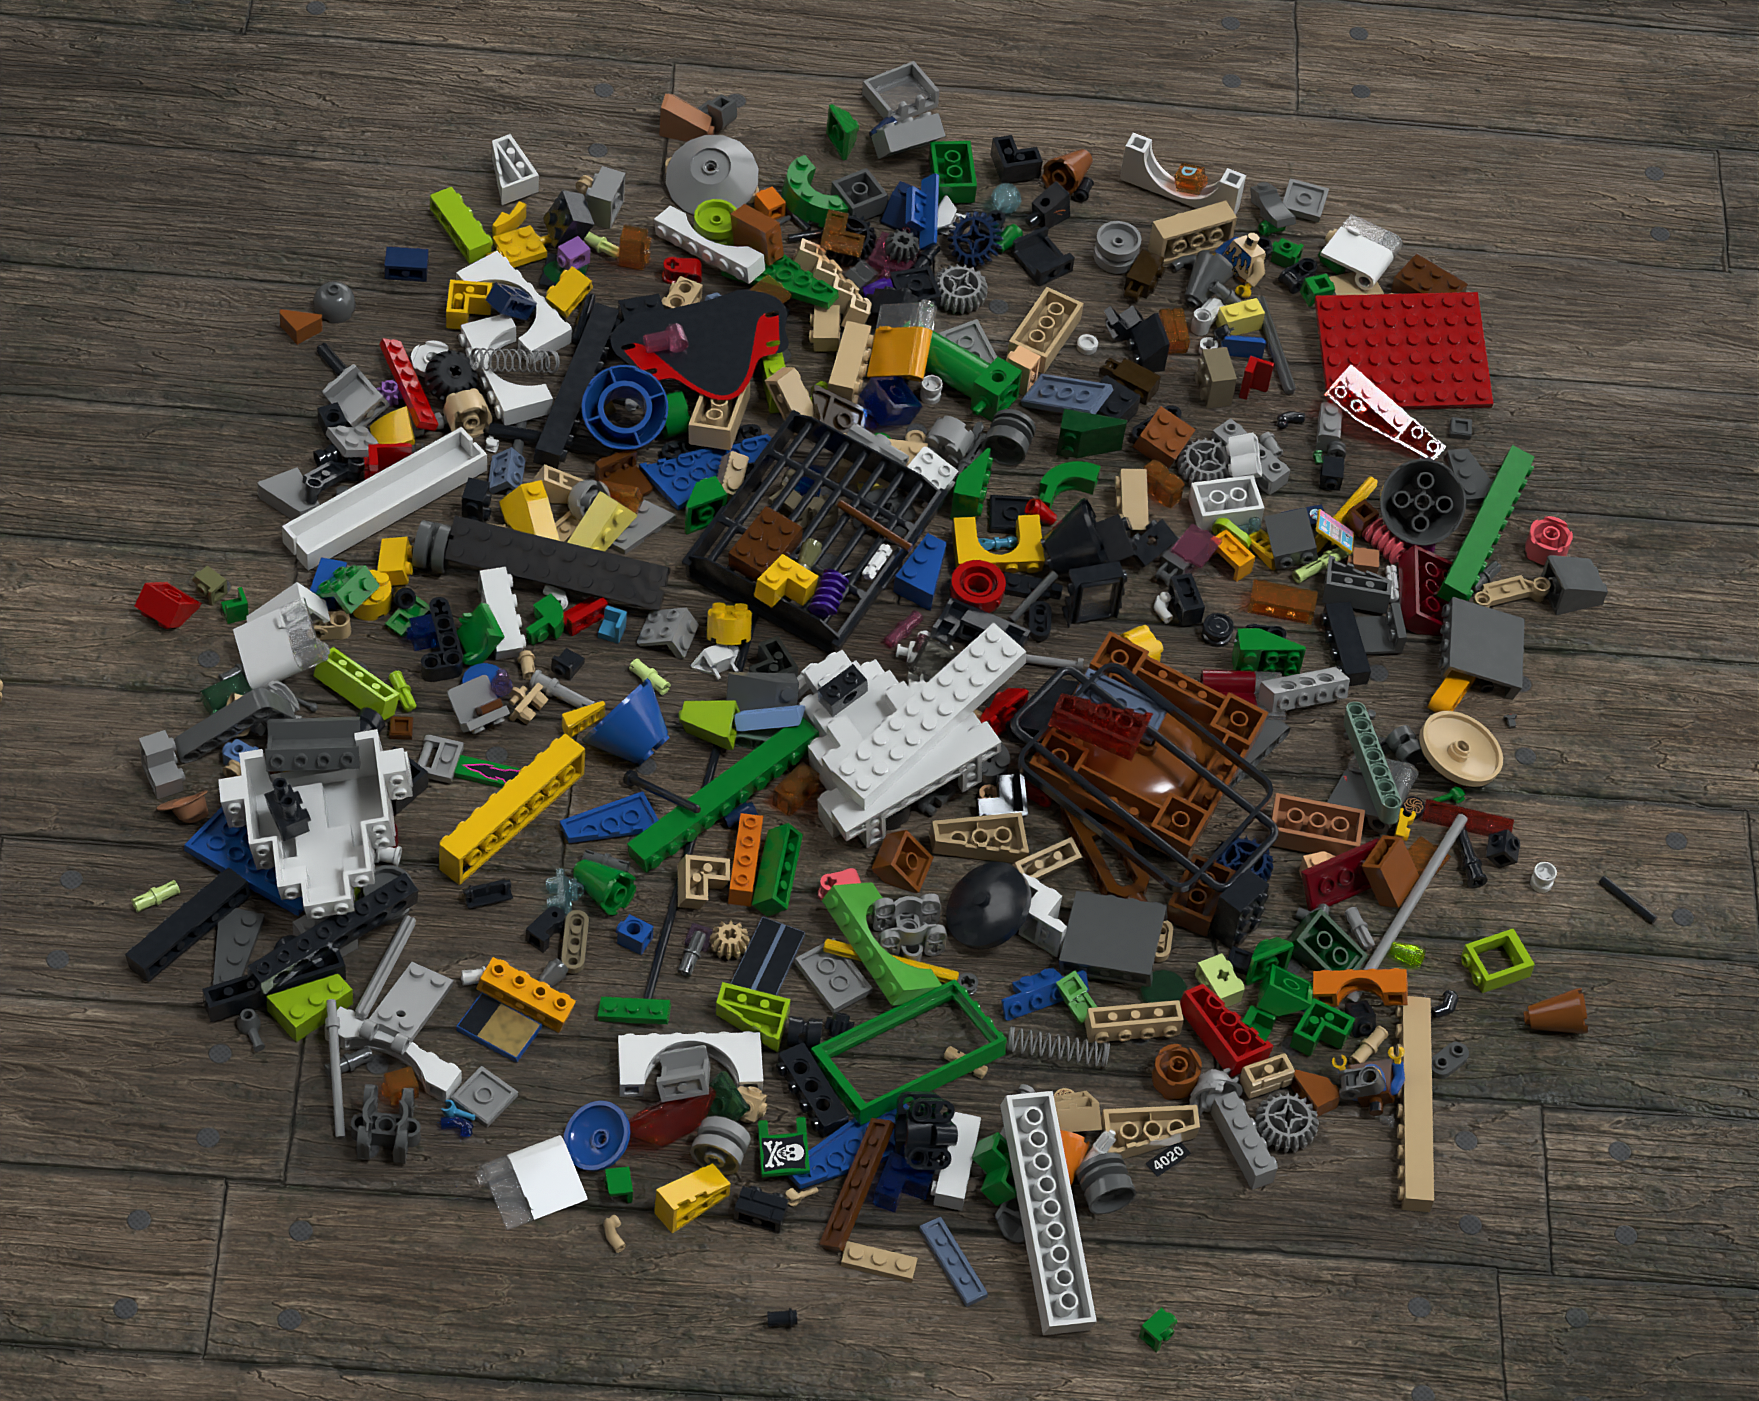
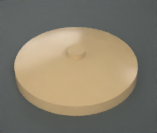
(1461, 748)

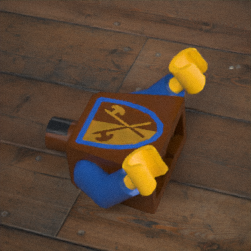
(1392, 1073)

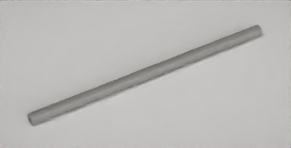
(1412, 899)

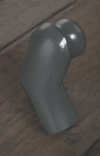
(1181, 262)

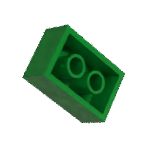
(955, 169)

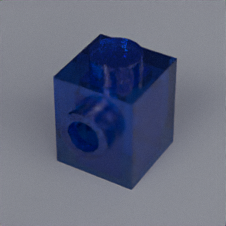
(421, 632)

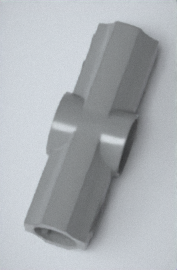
(878, 442)

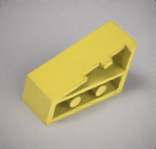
(602, 523)

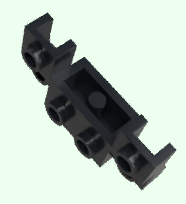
(969, 622)

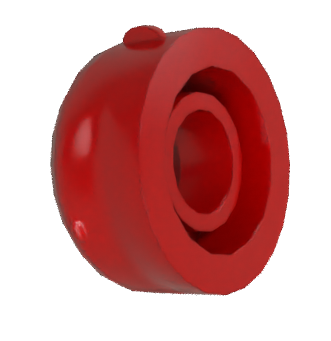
(981, 576)

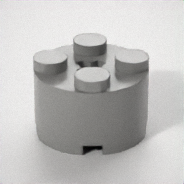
(949, 439)

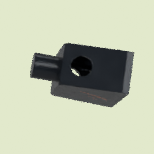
(1050, 207)

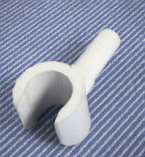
(492, 444)

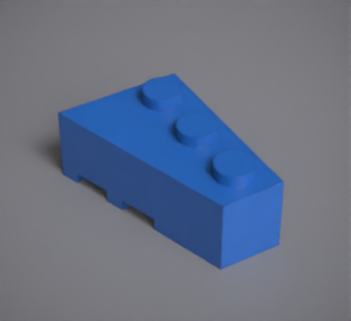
(921, 572)

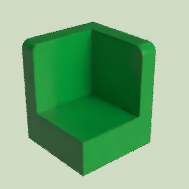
(235, 609)
(1260, 1021)
(619, 1182)

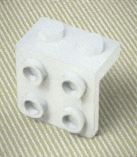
(934, 469)

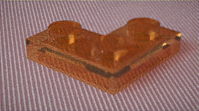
(839, 240)

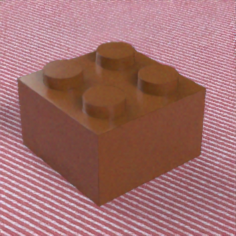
(1164, 437)

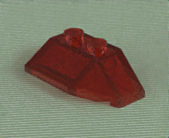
(671, 1119)

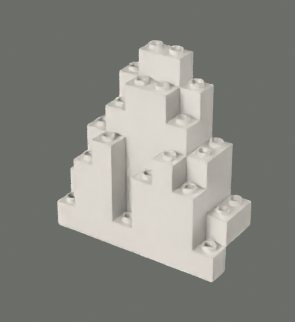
(954, 756)
(348, 822)

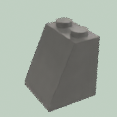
(1573, 584)

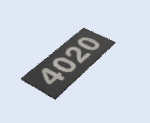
(1168, 1158)

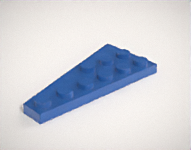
(679, 475)
(230, 848)
(837, 1152)

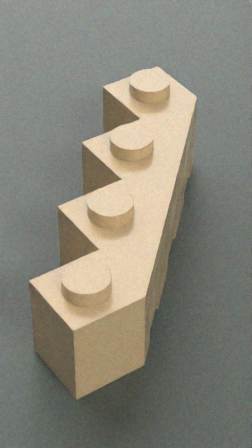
(851, 303)

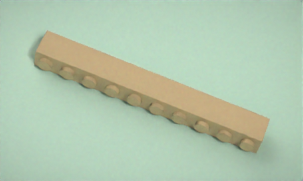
(1415, 1106)

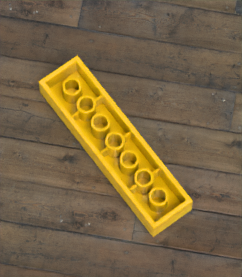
(511, 808)

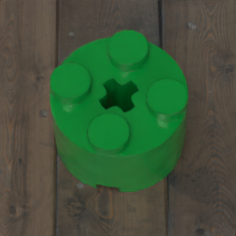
(677, 418)

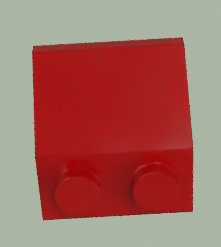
(166, 604)

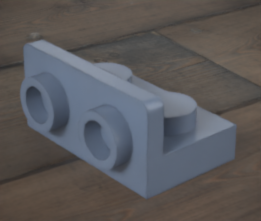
(506, 470)

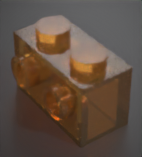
(796, 789)

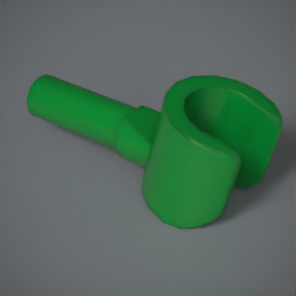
(1456, 794)

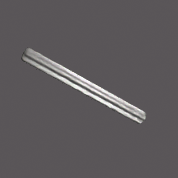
(385, 967)

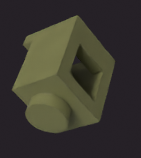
(210, 584)

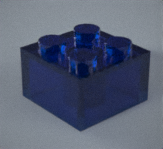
(890, 401)

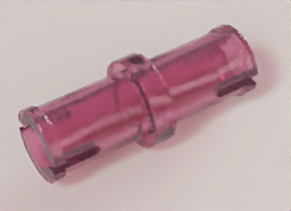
(903, 629)

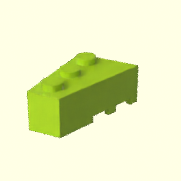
(305, 1006)

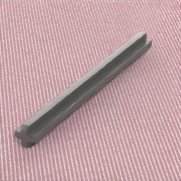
(1276, 349)

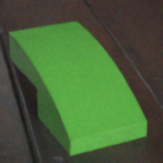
(1075, 996)

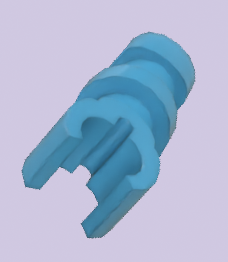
(996, 543)

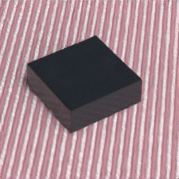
(1240, 960)

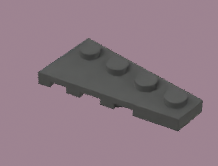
(235, 943)

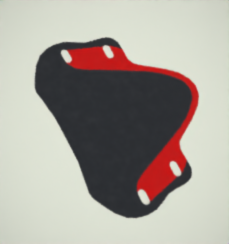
(723, 340)

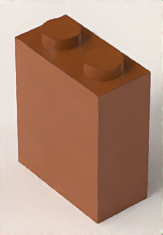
(757, 232)
(1390, 871)

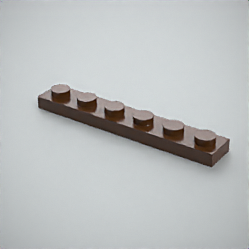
(857, 1184)

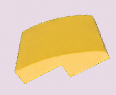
(394, 428)

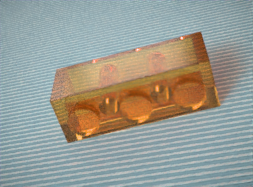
(1282, 601)

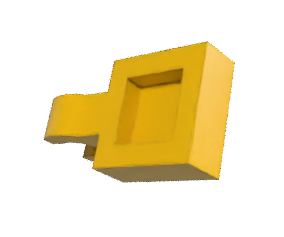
(1403, 822)

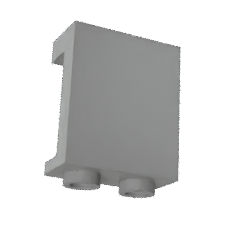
(356, 397)
(684, 1073)

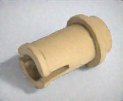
(526, 659)

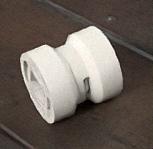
(931, 389)
(1543, 877)

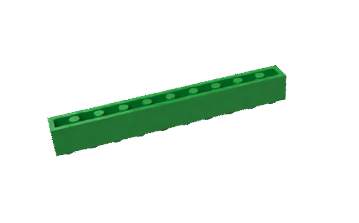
(1486, 525)
(722, 795)

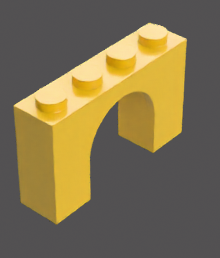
(1025, 557)

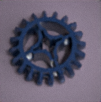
(973, 222)
(1241, 851)

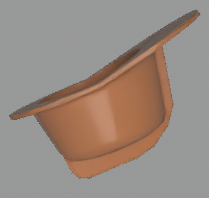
(188, 808)

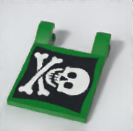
(784, 1152)

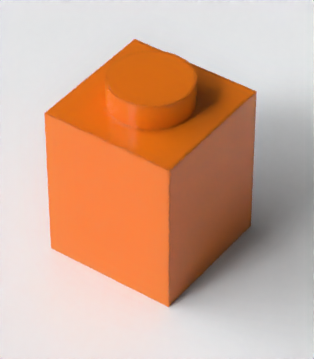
(770, 203)

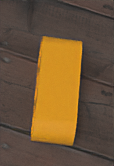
(1451, 692)

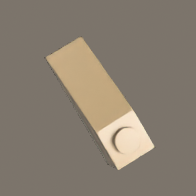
(556, 483)

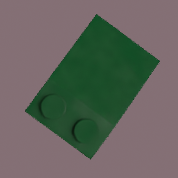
(1089, 434)
(1324, 945)

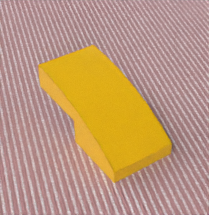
(507, 222)

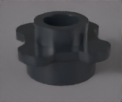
(1221, 332)

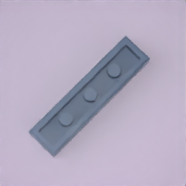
(953, 1261)

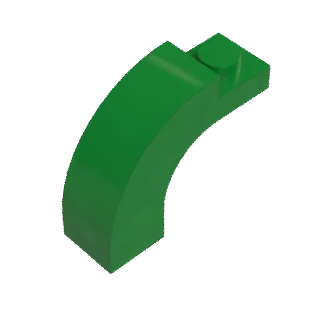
(1068, 476)

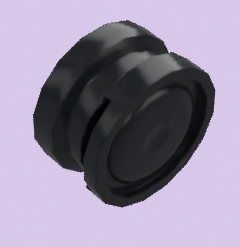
(1217, 630)

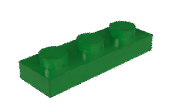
(634, 1010)

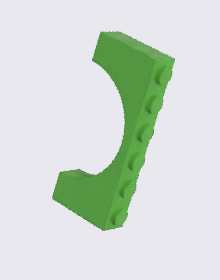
(898, 981)

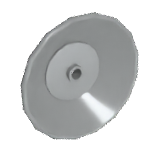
(731, 180)

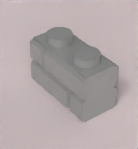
(1328, 425)

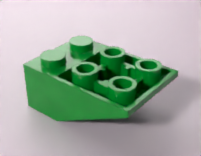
(970, 488)
(1266, 652)

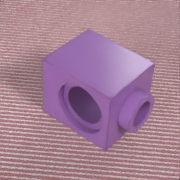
(573, 253)

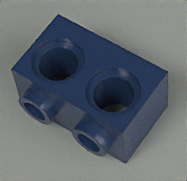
(511, 301)

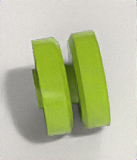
(714, 221)

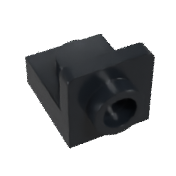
(567, 664)
(1364, 1018)

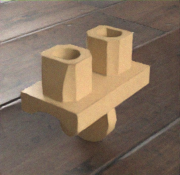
(534, 697)

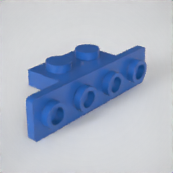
(923, 210)
(1035, 993)

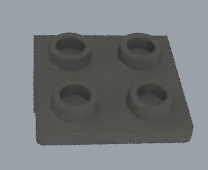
(1383, 633)

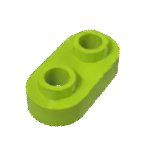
(1223, 523)

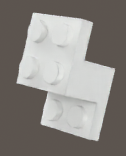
(1042, 921)

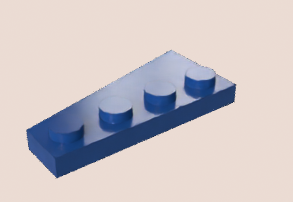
(615, 819)

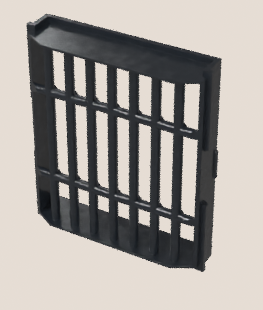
(785, 614)

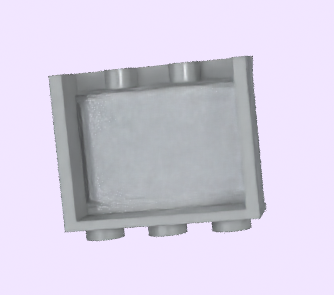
(901, 92)

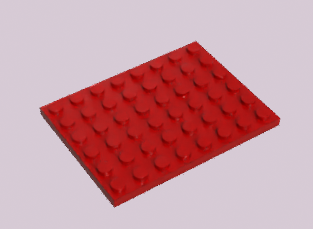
(1411, 346)

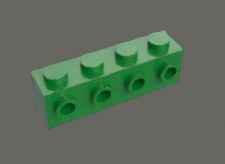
(777, 869)

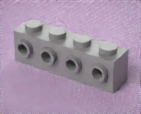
(1274, 472)
(1243, 1140)

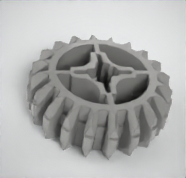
(961, 288)
(1203, 461)
(1298, 1116)

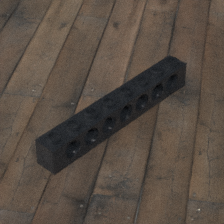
(332, 934)

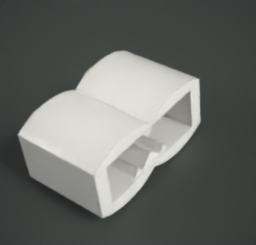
(1244, 456)

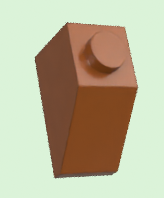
(1317, 1091)

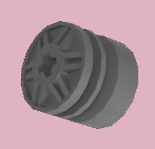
(1009, 437)
(1105, 1183)

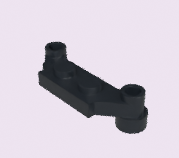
(330, 474)

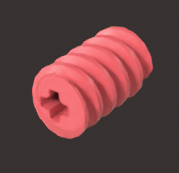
(1384, 541)

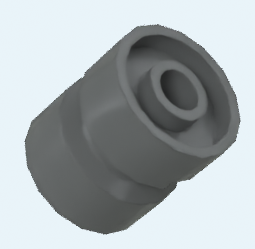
(1405, 745)

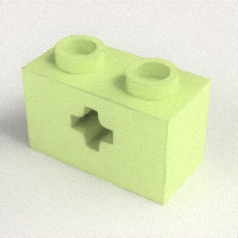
(1220, 978)

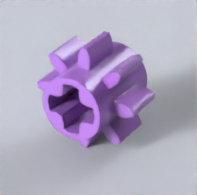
(390, 392)

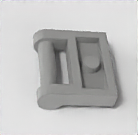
(445, 759)

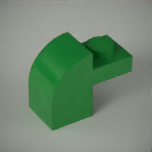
(550, 620)

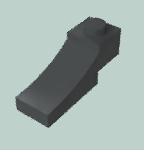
(1271, 205)

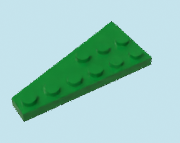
(797, 282)

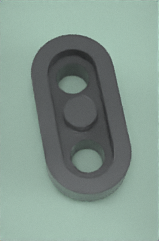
(1450, 1059)

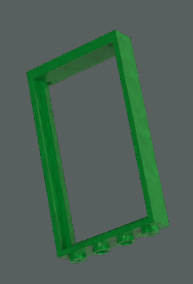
(865, 1111)

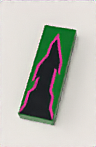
(484, 771)

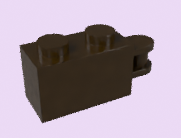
(1144, 275)
(1133, 377)

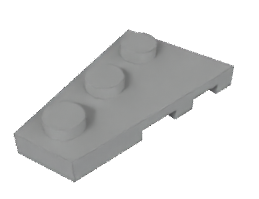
(972, 338)
(648, 521)

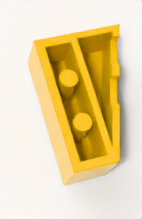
(690, 1196)

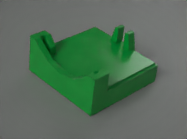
(479, 634)

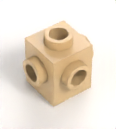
(756, 1103)

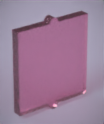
(1196, 545)

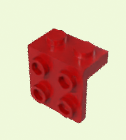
(383, 456)

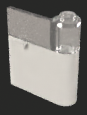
(1363, 249)
(279, 644)
(533, 1182)

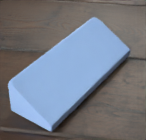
(769, 718)

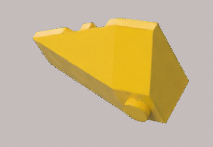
(529, 510)

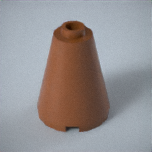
(1067, 169)
(1559, 1013)

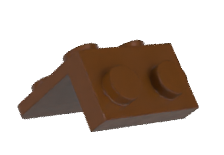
(622, 469)

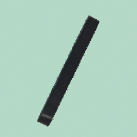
(674, 447)

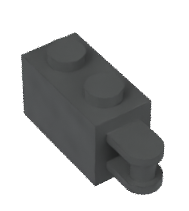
(1172, 565)

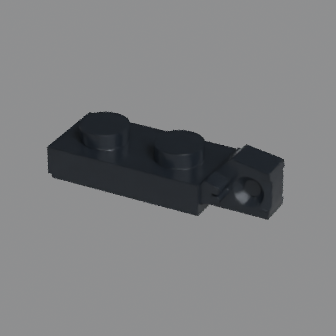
(1022, 586)

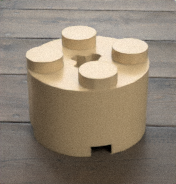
(468, 411)

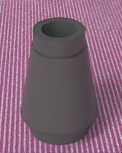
(553, 972)

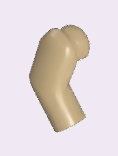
(611, 1234)

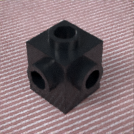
(1503, 848)

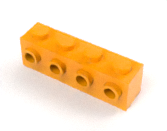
(526, 994)

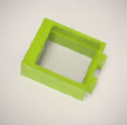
(1514, 948)

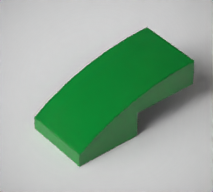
(400, 619)

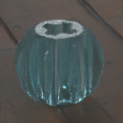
(1006, 198)

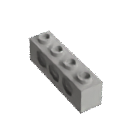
(1304, 689)

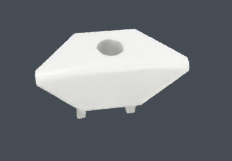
(947, 215)
(716, 659)

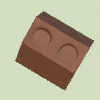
(902, 861)

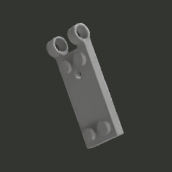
(412, 996)

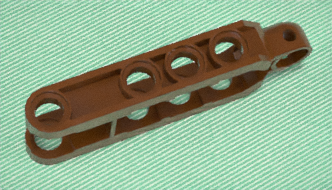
(1098, 869)

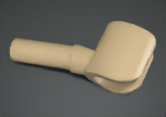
(795, 1198)

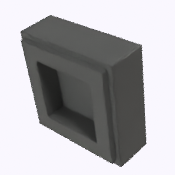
(1460, 428)

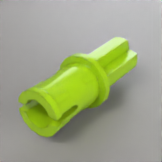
(399, 685)

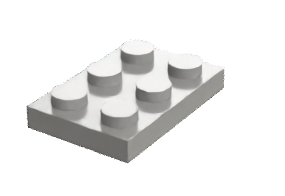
(833, 978)

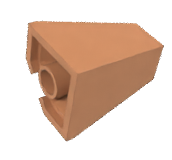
(682, 120)

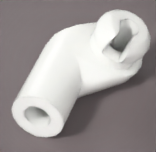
(559, 594)
(1161, 605)

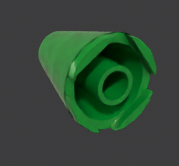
(605, 885)

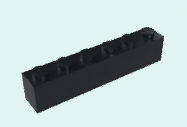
(188, 924)
(238, 994)

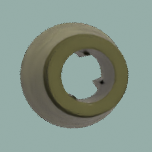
(809, 552)

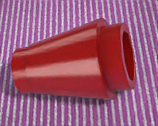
(1037, 507)

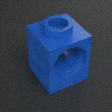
(637, 942)

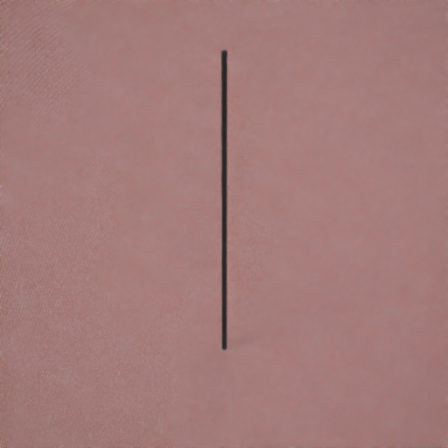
(689, 847)

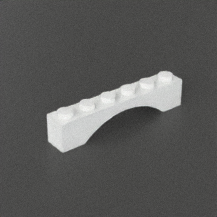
(738, 261)
(437, 1076)

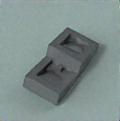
(861, 273)

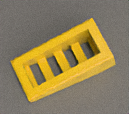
(1262, 552)
(582, 718)

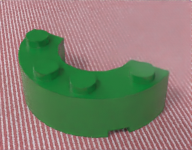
(803, 199)

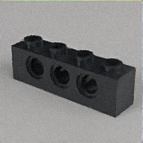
(800, 1060)

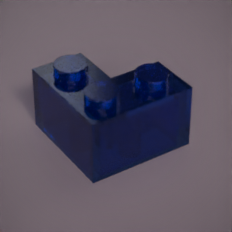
(900, 1179)

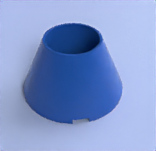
(629, 383)

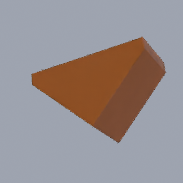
(300, 325)

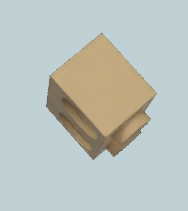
(683, 293)

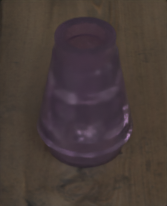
(501, 683)

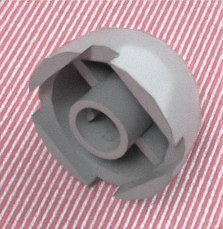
(583, 495)

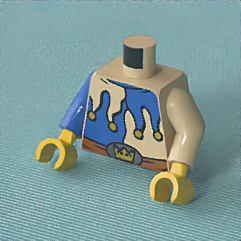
(1246, 260)

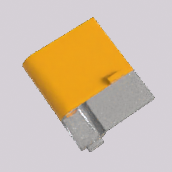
(902, 340)

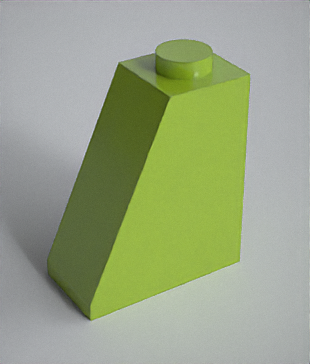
(711, 721)

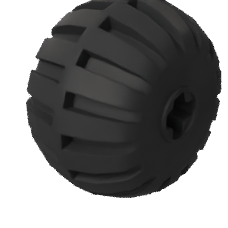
(439, 371)

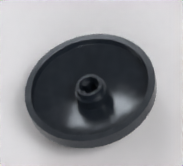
(988, 905)

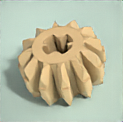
(729, 940)

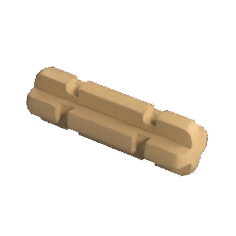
(952, 1054)

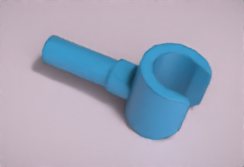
(453, 1111)

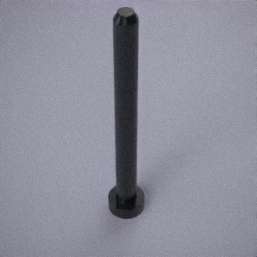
(631, 778)

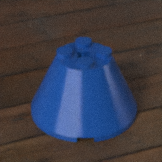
(631, 727)

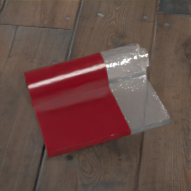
(1242, 684)

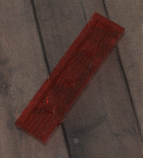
(1477, 822)

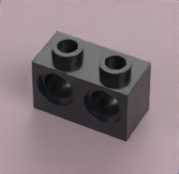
(1186, 599)

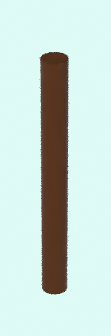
(875, 526)

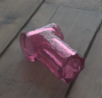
(672, 338)

